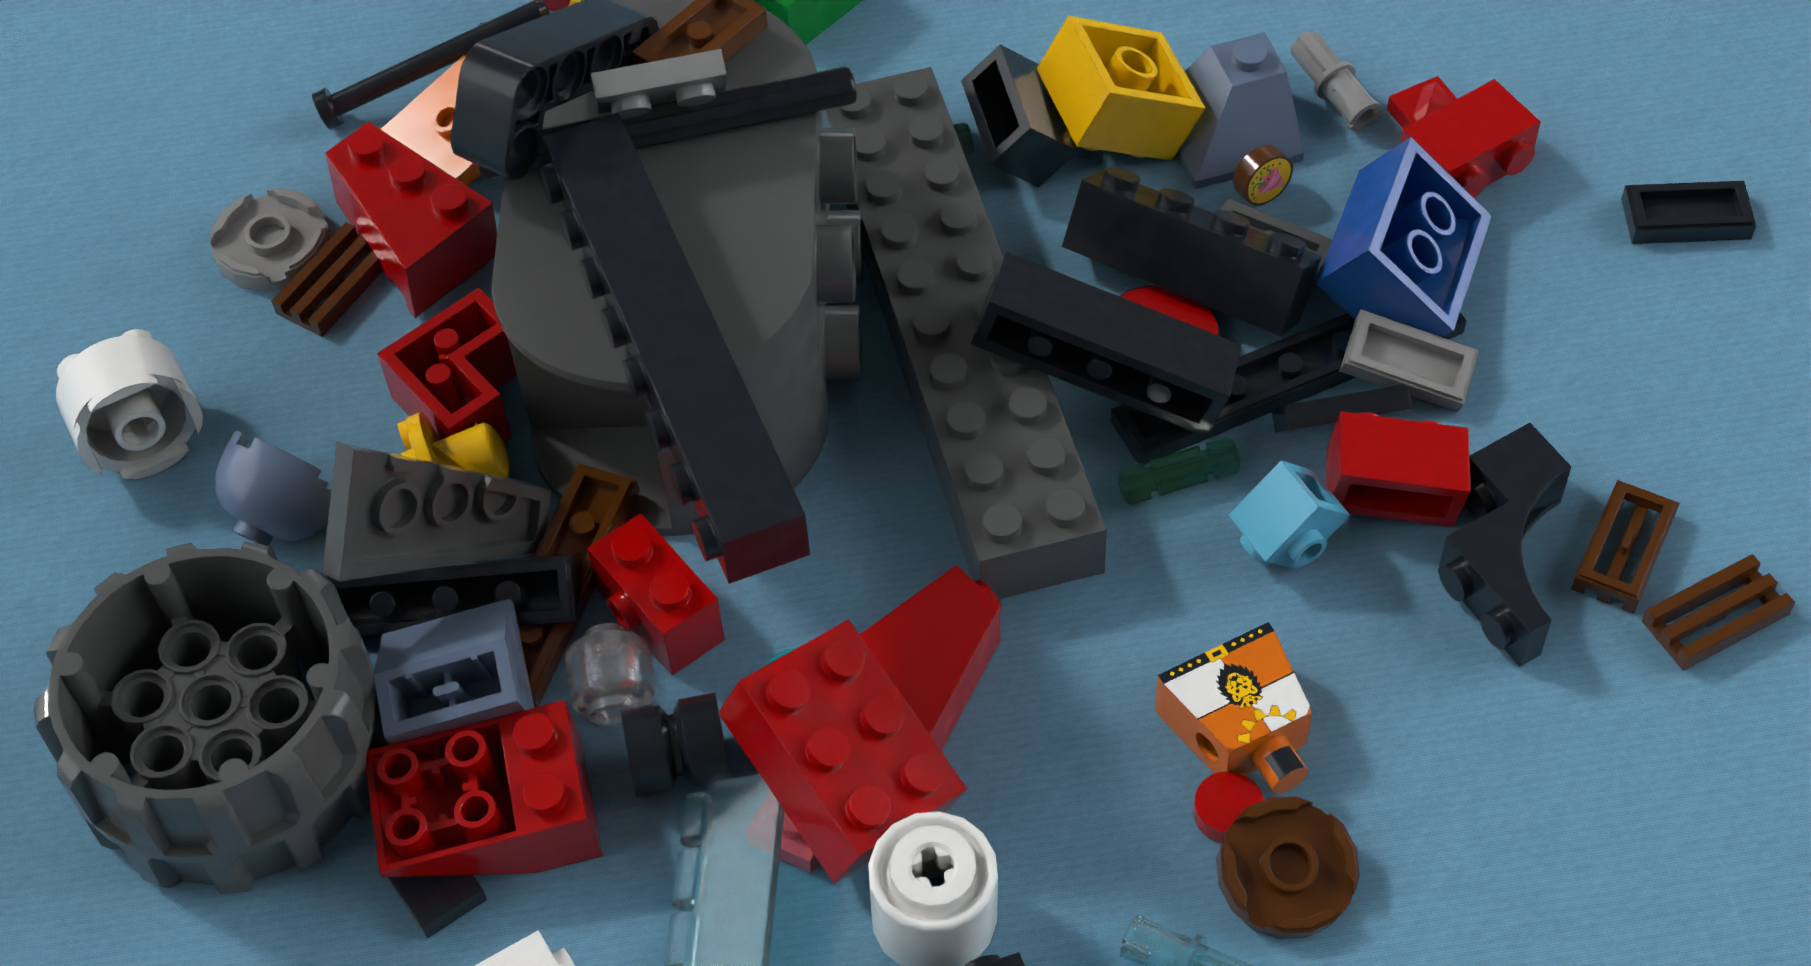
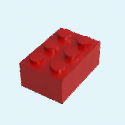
(838, 747)

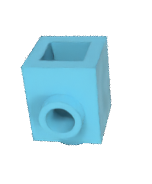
(1288, 517)

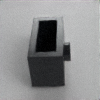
(1017, 117)

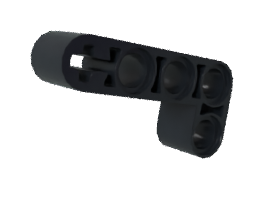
(532, 69)

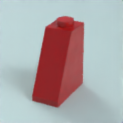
(939, 647)

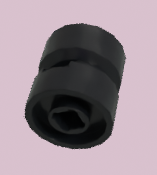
(675, 744)

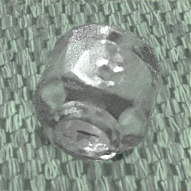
(609, 674)

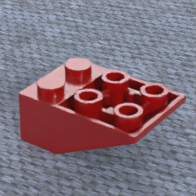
(484, 798)

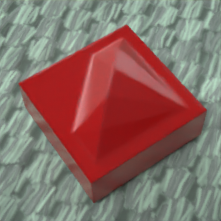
(1419, 101)

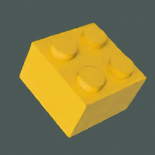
(1120, 89)

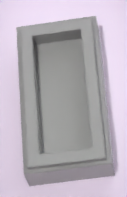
(1400, 354)

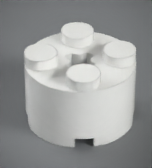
(127, 405)

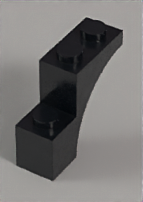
(1483, 562)

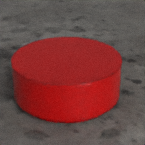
(1222, 800)

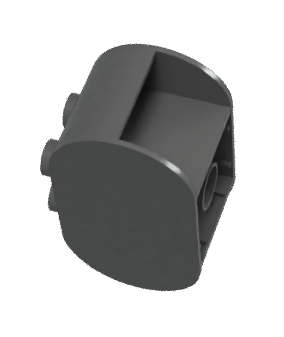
(763, 251)

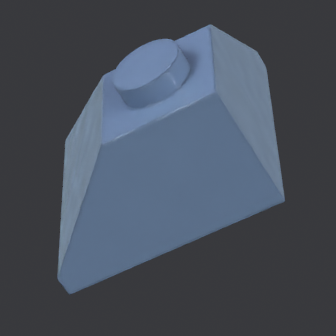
(1245, 108)

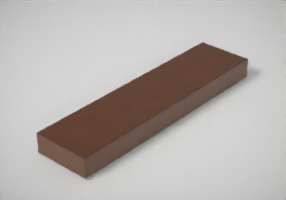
(588, 511)

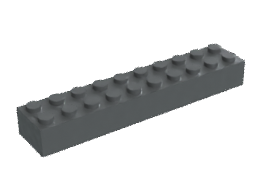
(985, 419)

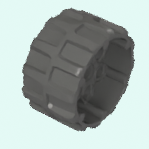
(190, 644)

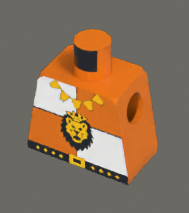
(1240, 708)

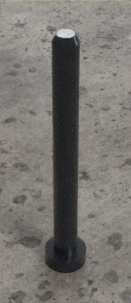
(334, 105)

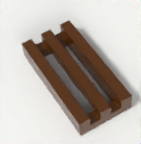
(323, 276)
(1608, 585)
(1757, 587)

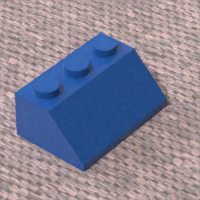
(1405, 242)

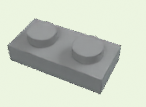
(634, 88)

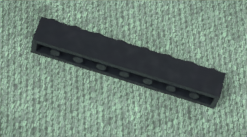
(675, 352)

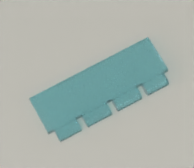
(728, 880)

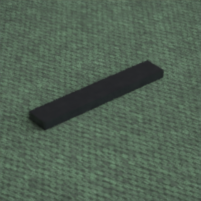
(1263, 380)

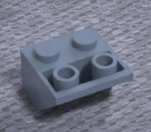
(451, 672)

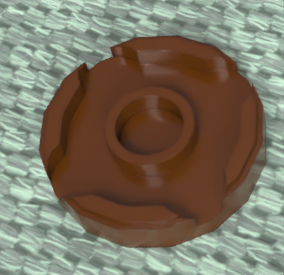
(1287, 867)

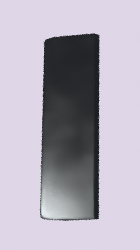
(539, 586)

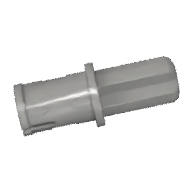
(1335, 80)

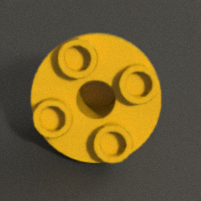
(472, 449)

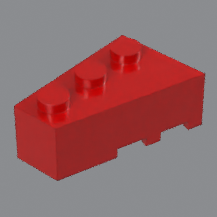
(412, 215)

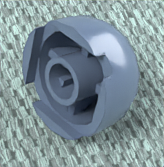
(270, 492)

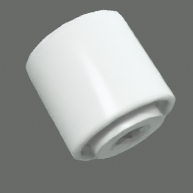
(940, 922)

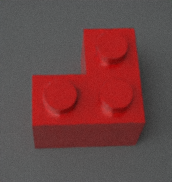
(453, 368)

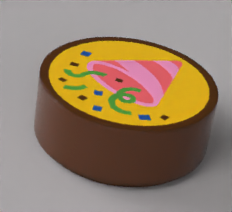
(1262, 175)

